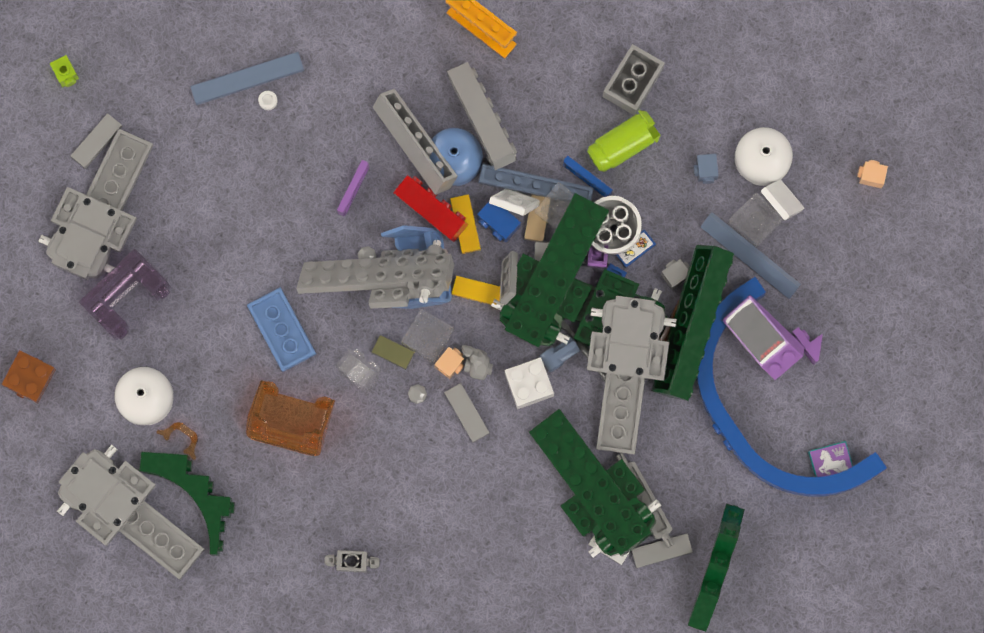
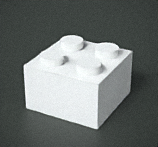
(529, 383)

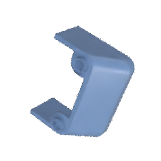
(418, 238)

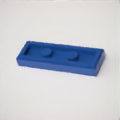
(587, 177)

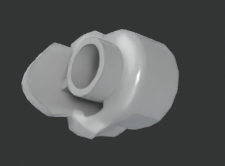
(477, 362)

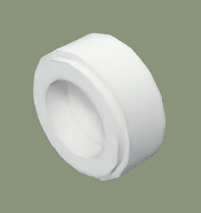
(267, 100)

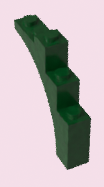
(213, 508)
(717, 567)

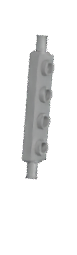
(662, 527)

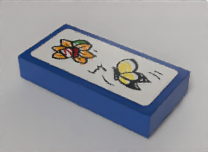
(642, 246)

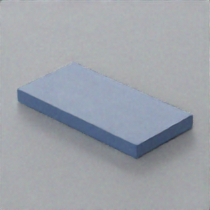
(281, 329)

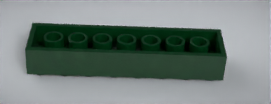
(694, 320)

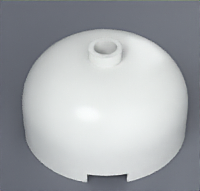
(760, 167)
(626, 218)
(149, 407)

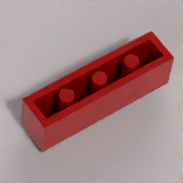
(430, 208)

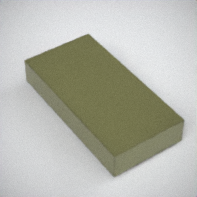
(393, 352)

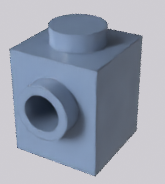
(706, 168)

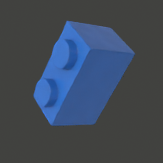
(499, 221)

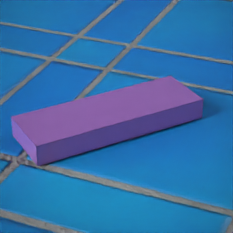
(353, 188)

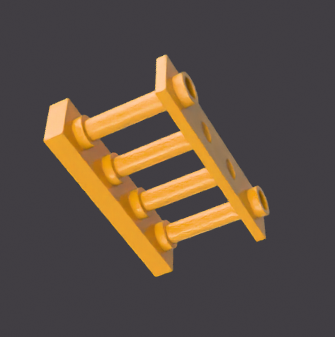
(483, 25)

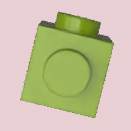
(64, 71)

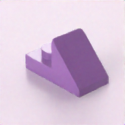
(597, 259)
(812, 348)

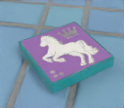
(830, 459)

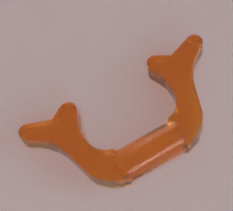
(187, 431)

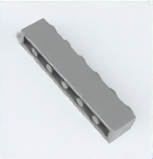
(482, 116)
(414, 141)

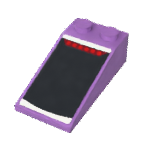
(764, 337)

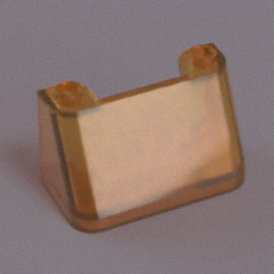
(288, 420)

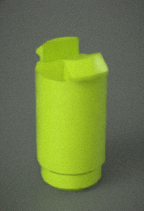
(623, 141)

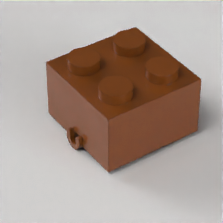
(28, 377)

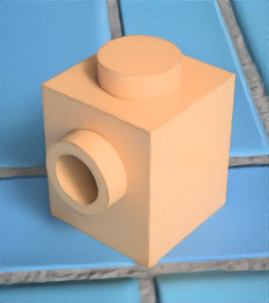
(872, 174)
(450, 362)

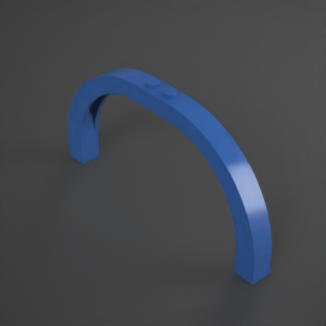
(737, 443)

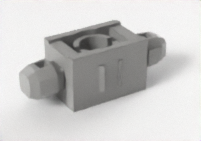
(372, 562)

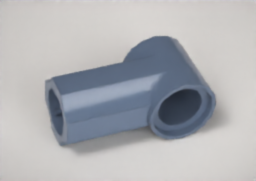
(554, 357)

